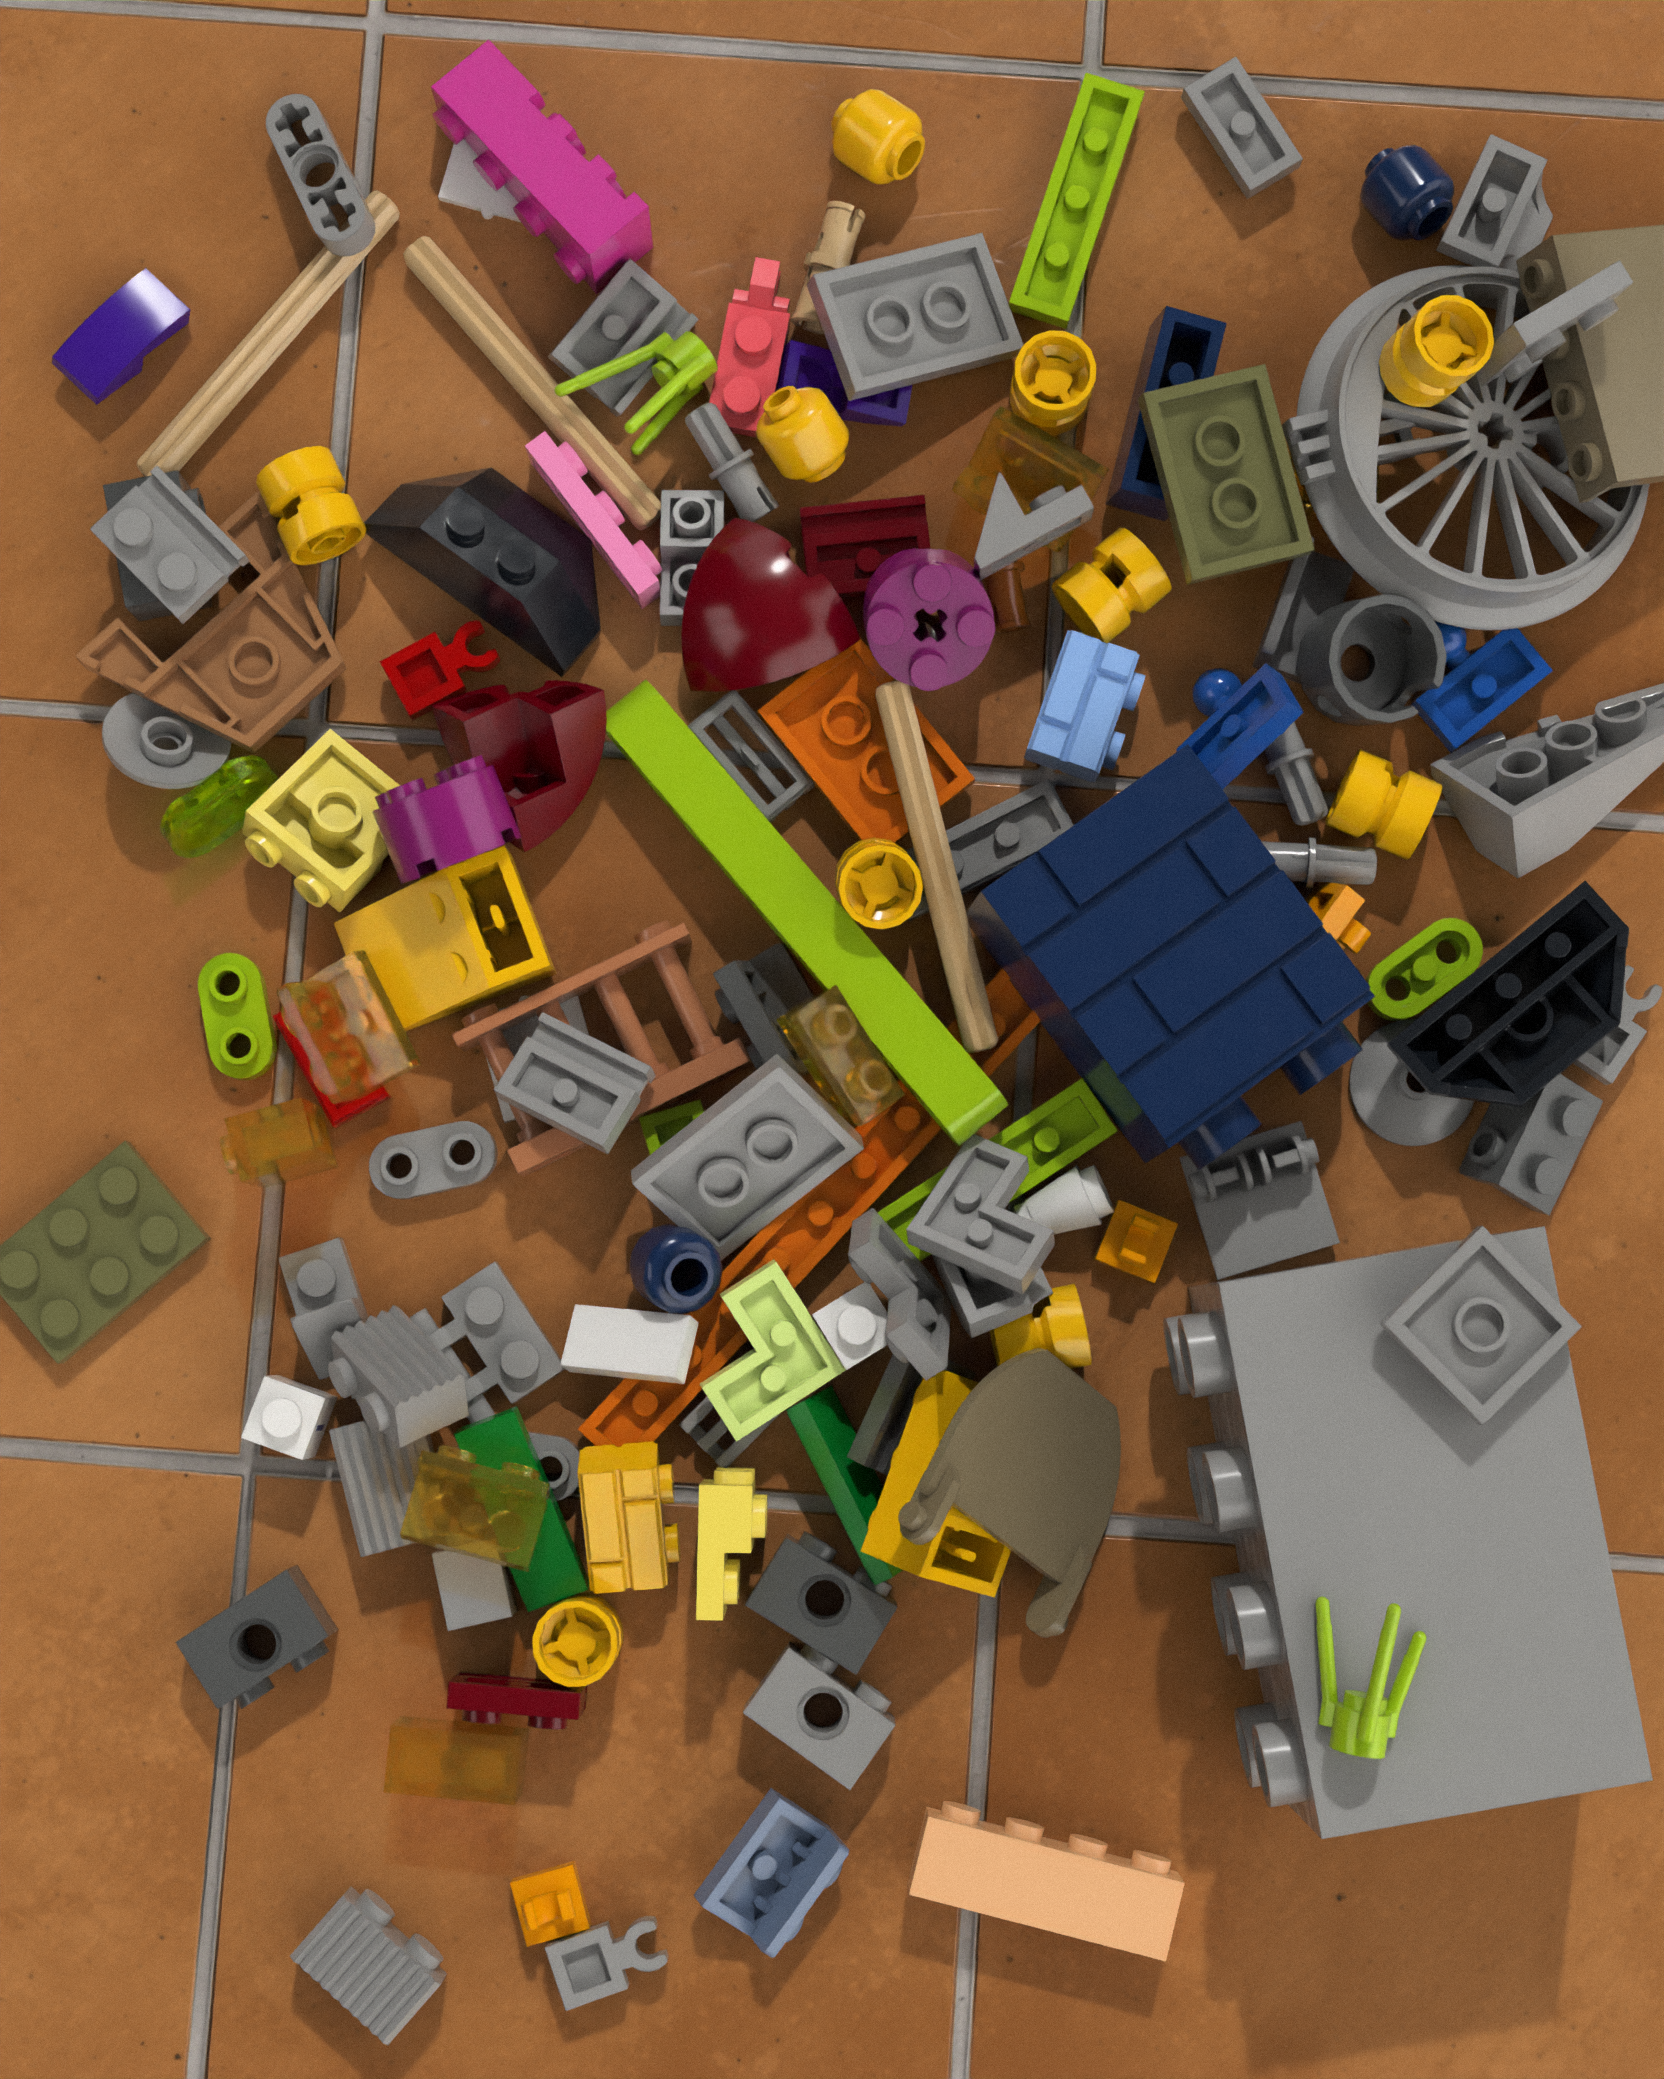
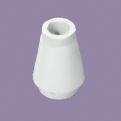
(1069, 1202)

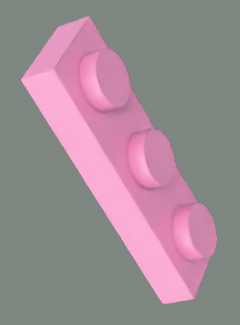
(596, 517)

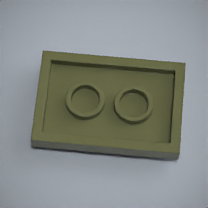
(1225, 474)
(95, 1252)

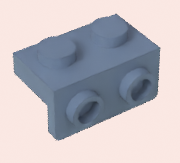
(773, 1872)

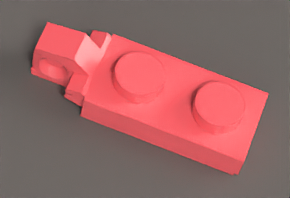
(751, 349)

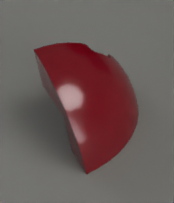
(757, 613)
(538, 742)

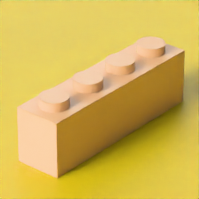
(1045, 1881)

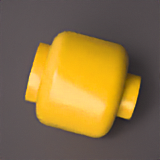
(877, 137)
(802, 433)

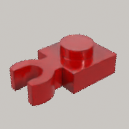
(430, 673)

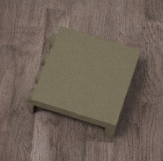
(1612, 376)

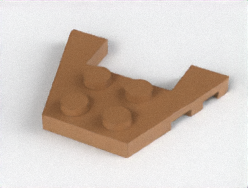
(250, 662)

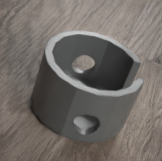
(1399, 656)

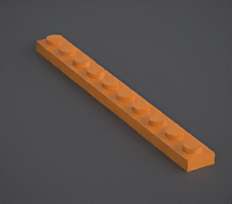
(802, 1236)

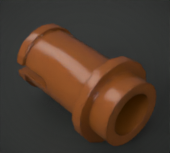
(1007, 598)

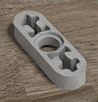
(339, 189)

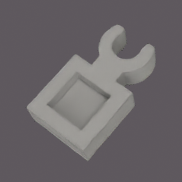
(1612, 1052)
(594, 1963)

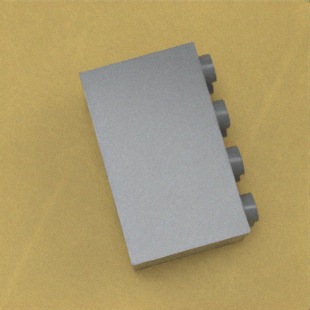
(1382, 1491)

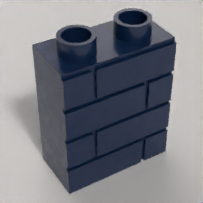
(1173, 962)

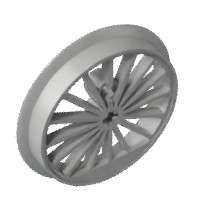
(1480, 440)

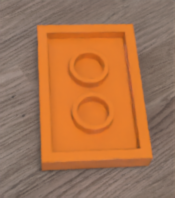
(839, 740)

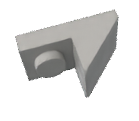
(1012, 535)
(322, 1297)

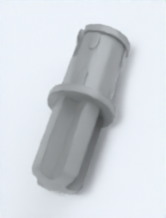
(730, 463)
(1295, 776)
(1324, 862)

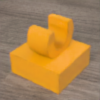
(1336, 907)
(1135, 1241)
(550, 1903)

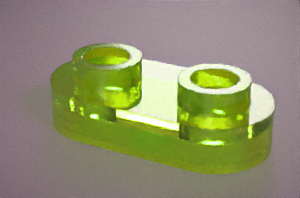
(216, 806)

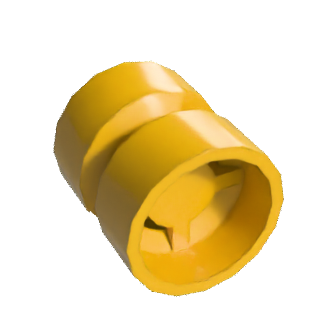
(1436, 351)
(1053, 381)
(313, 512)
(1089, 590)
(1383, 804)
(878, 883)
(1053, 1325)
(577, 1640)

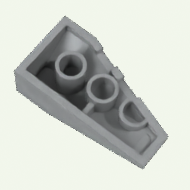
(1550, 787)

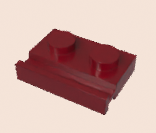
(856, 537)
(491, 1695)

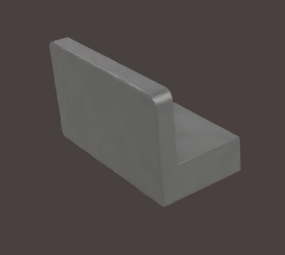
(1305, 592)

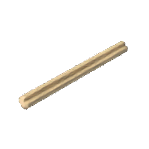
(261, 348)
(532, 382)
(936, 867)

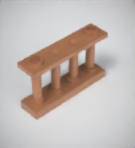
(712, 1054)

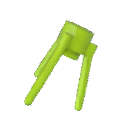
(679, 371)
(1364, 1718)

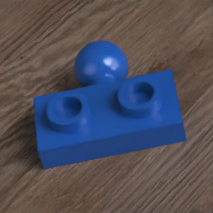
(1479, 683)
(1240, 718)

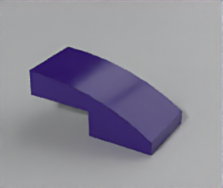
(118, 334)
(815, 368)

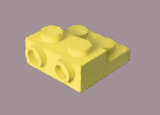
(322, 822)
(727, 1523)

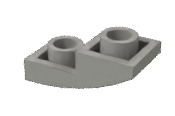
(686, 529)

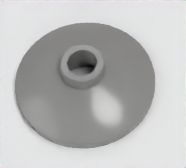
(160, 746)
(1389, 1105)

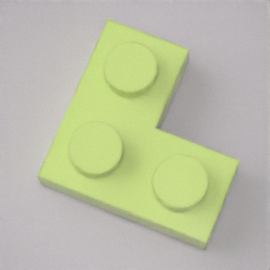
(786, 1358)

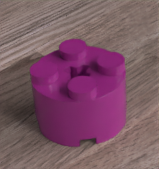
(926, 653)
(446, 822)

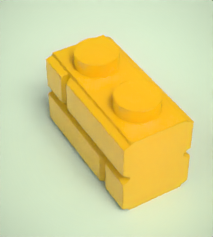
(625, 1517)

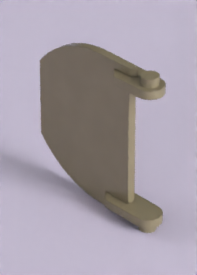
(1033, 1468)

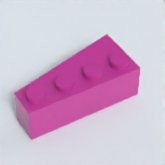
(542, 167)

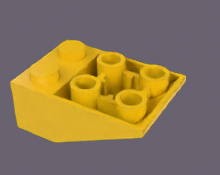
(451, 939)
(961, 1550)

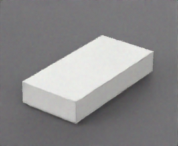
(629, 1343)

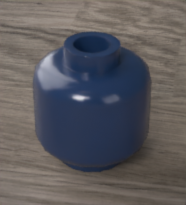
(1407, 192)
(675, 1268)

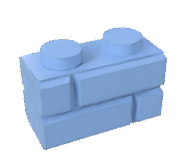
(1083, 707)

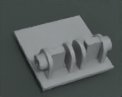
(1261, 1201)

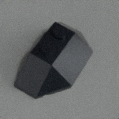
(498, 558)
(1524, 1008)

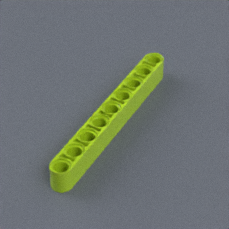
(803, 912)

